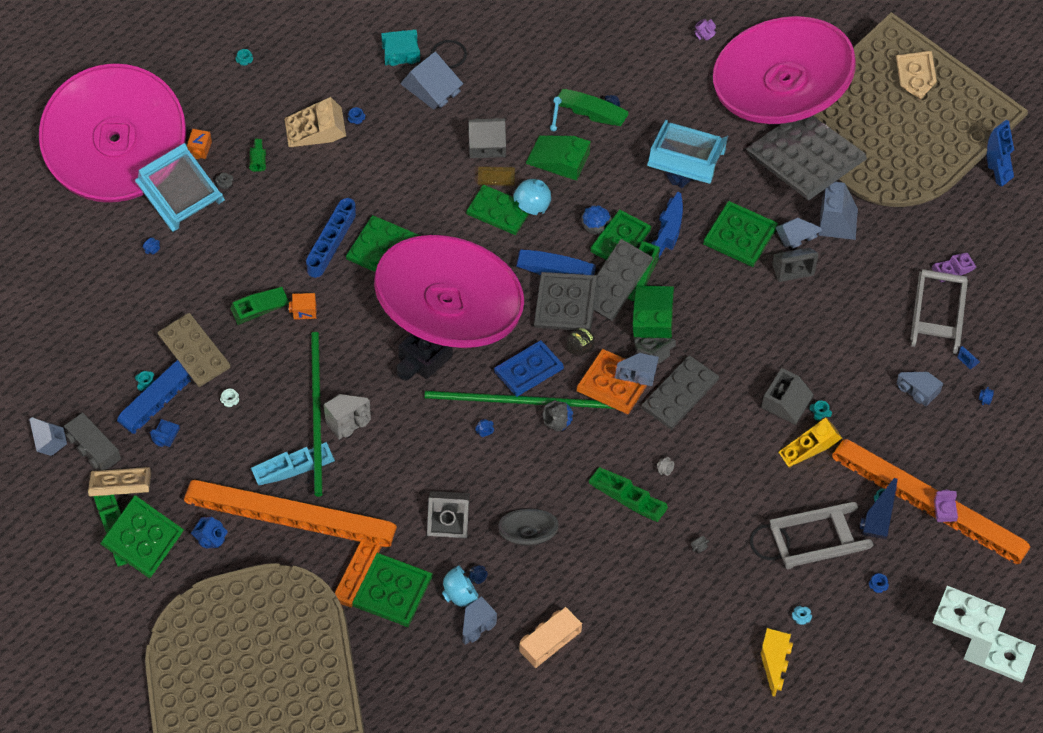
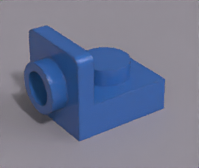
(164, 433)

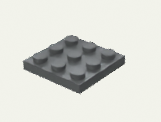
(565, 301)

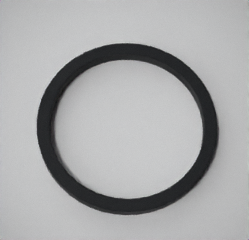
(456, 42)
(757, 553)

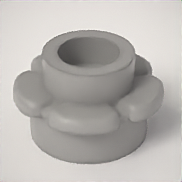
(665, 466)

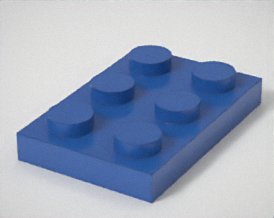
(528, 368)

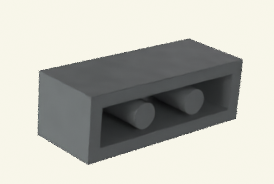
(91, 442)

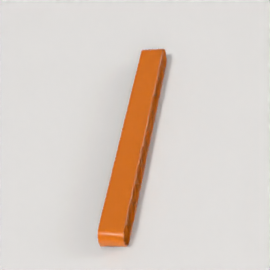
(922, 496)
(290, 513)

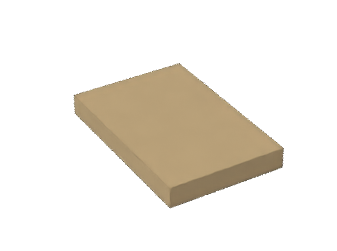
(119, 481)

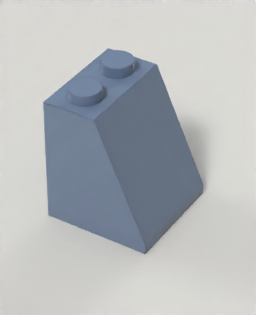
(433, 82)
(838, 212)

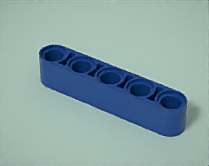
(331, 237)
(154, 397)

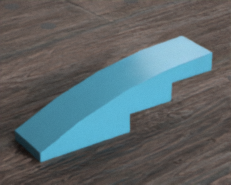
(290, 465)

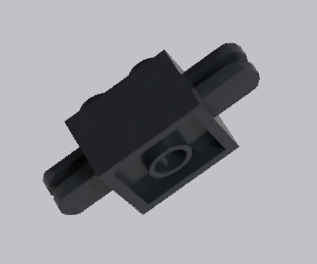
(421, 357)

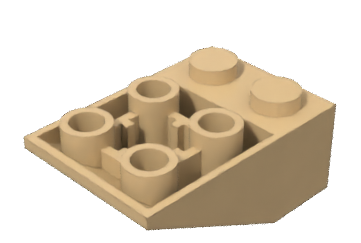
(316, 124)

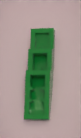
(594, 107)
(627, 494)
(109, 513)

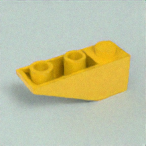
(812, 442)
(773, 655)

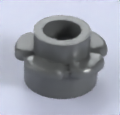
(224, 184)
(700, 544)

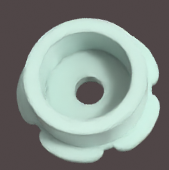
(229, 393)

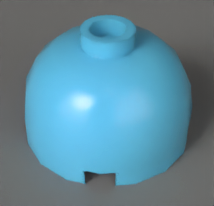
(533, 196)
(459, 588)

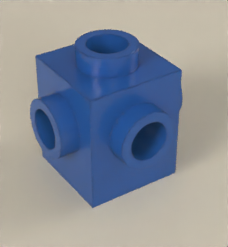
(209, 532)

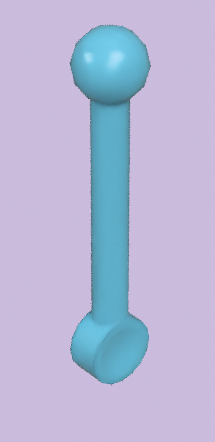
(557, 101)

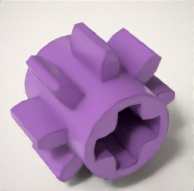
(705, 29)

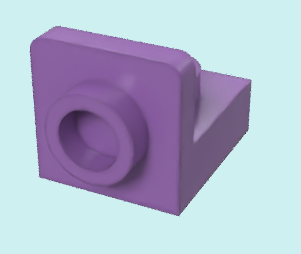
(945, 506)

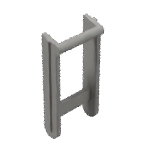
(934, 329)
(836, 514)

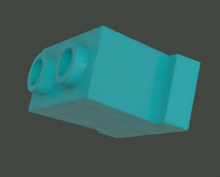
(400, 47)

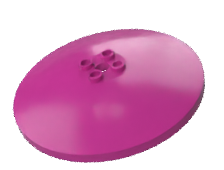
(757, 61)
(93, 108)
(478, 287)

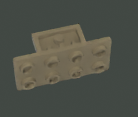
(194, 350)

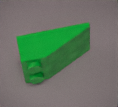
(560, 155)
(653, 312)

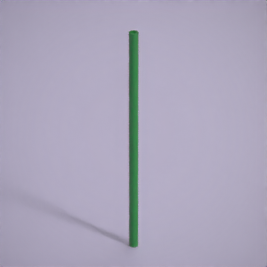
(513, 399)
(316, 414)

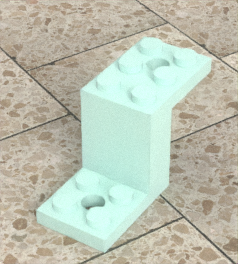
(982, 626)

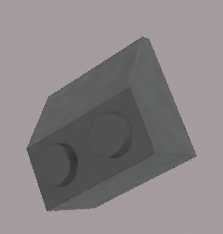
(795, 264)
(448, 514)

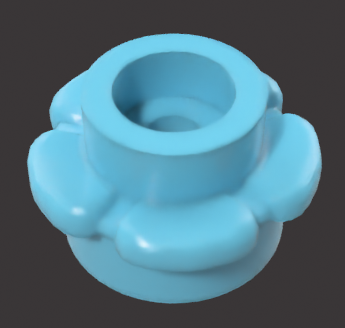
(801, 619)

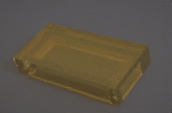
(496, 176)

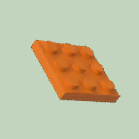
(603, 386)

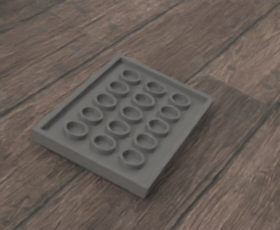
(806, 155)

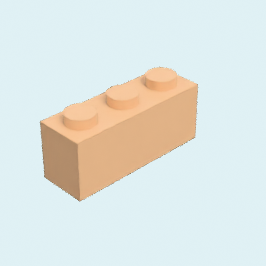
(550, 637)

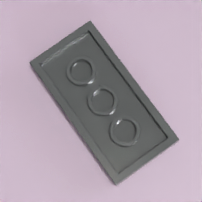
(619, 278)
(680, 392)

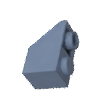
(795, 231)
(638, 369)
(920, 385)
(47, 436)
(478, 618)

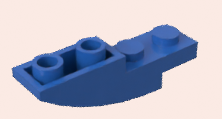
(998, 153)
(670, 224)

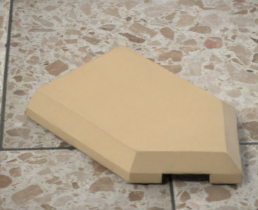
(916, 72)

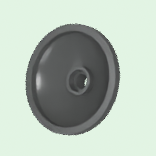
(528, 527)

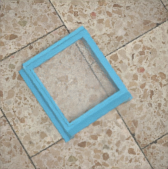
(686, 152)
(177, 186)

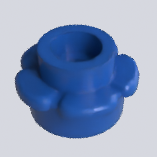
(356, 112)
(151, 246)
(986, 396)
(484, 425)
(879, 578)

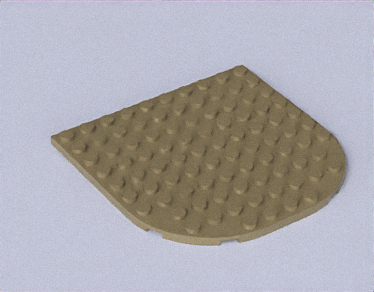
(912, 143)
(253, 657)

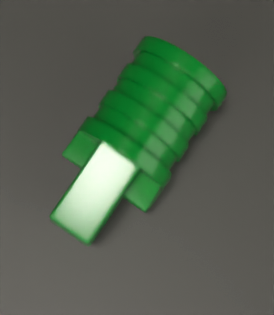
(257, 157)

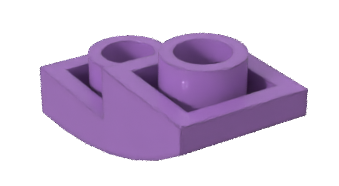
(957, 265)

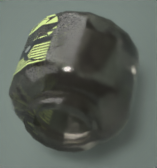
(580, 342)

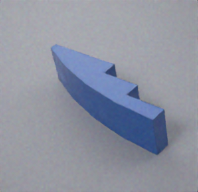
(553, 263)

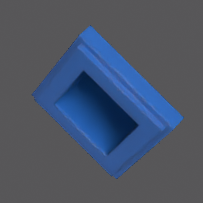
(967, 358)

